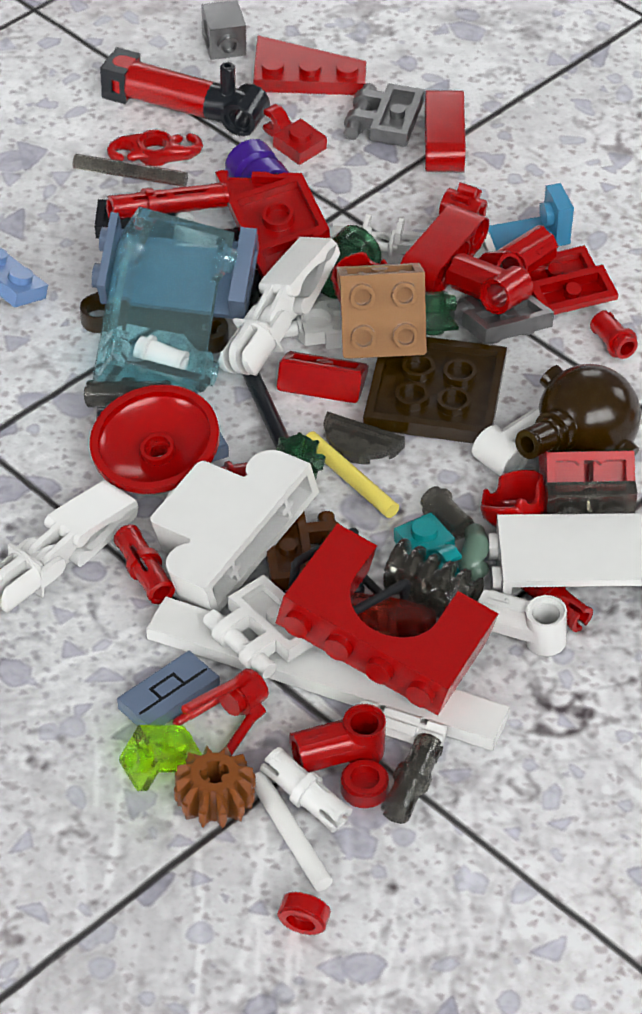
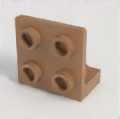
(382, 310)

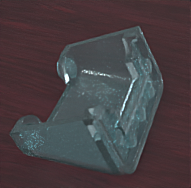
(164, 288)

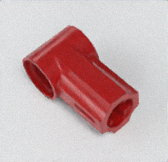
(527, 251)
(494, 286)
(351, 739)

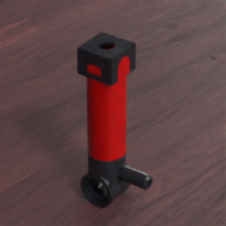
(237, 108)

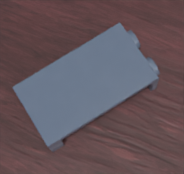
(233, 289)

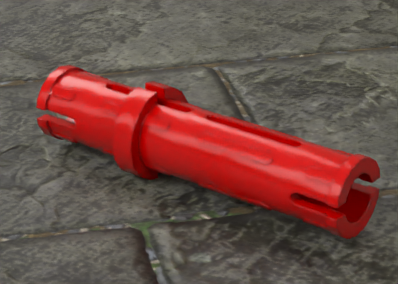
(170, 200)

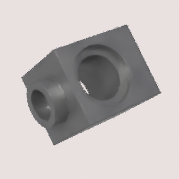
(223, 29)

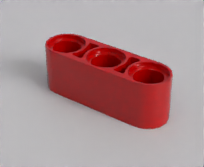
(444, 131)
(451, 233)

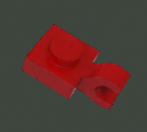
(295, 140)

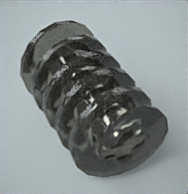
(429, 583)

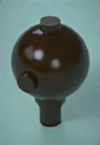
(583, 412)

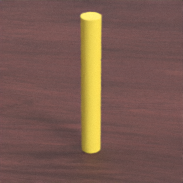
(355, 478)

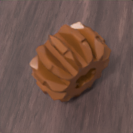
(214, 786)

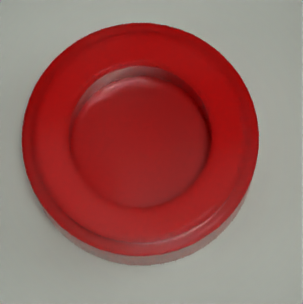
(364, 783)
(303, 913)

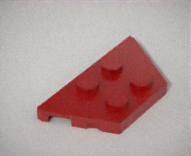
(278, 208)

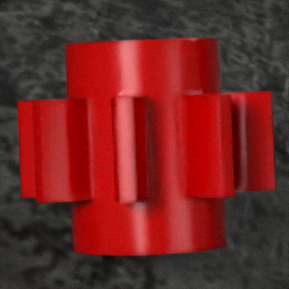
(464, 197)

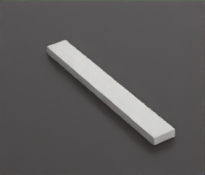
(464, 714)

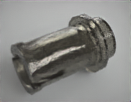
(440, 503)

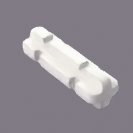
(407, 726)

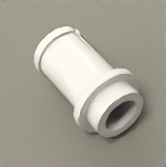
(152, 350)

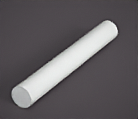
(292, 833)

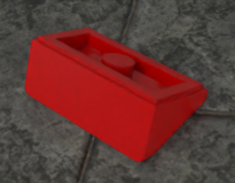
(322, 376)

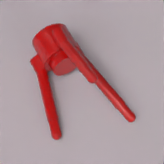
(237, 696)

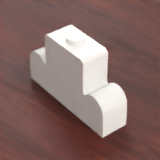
(226, 523)

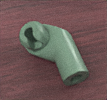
(475, 551)

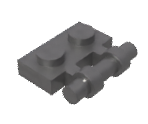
(395, 113)
(492, 328)

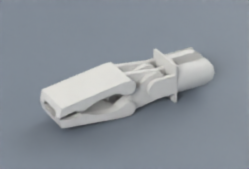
(287, 291)
(74, 535)

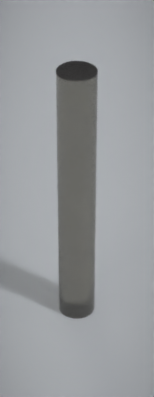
(130, 170)

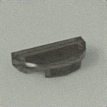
(360, 441)

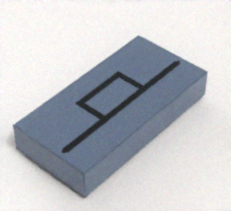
(164, 692)

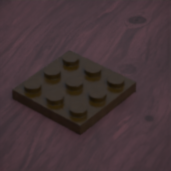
(438, 394)

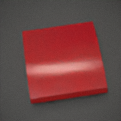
(572, 282)

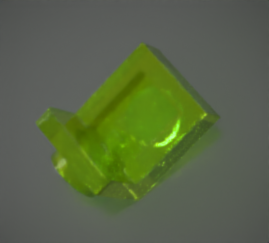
(154, 751)

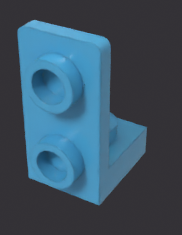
(555, 216)

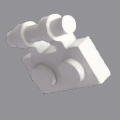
(255, 608)

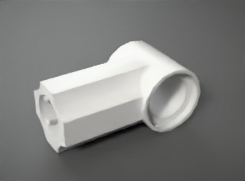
(497, 446)
(535, 621)

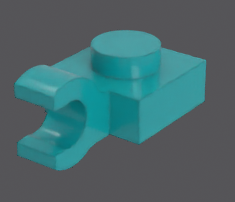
(430, 534)

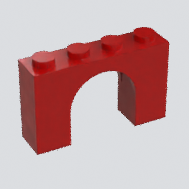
(417, 667)

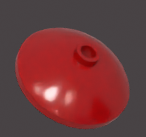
(152, 424)

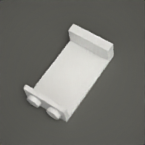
(566, 550)

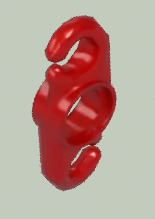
(170, 153)

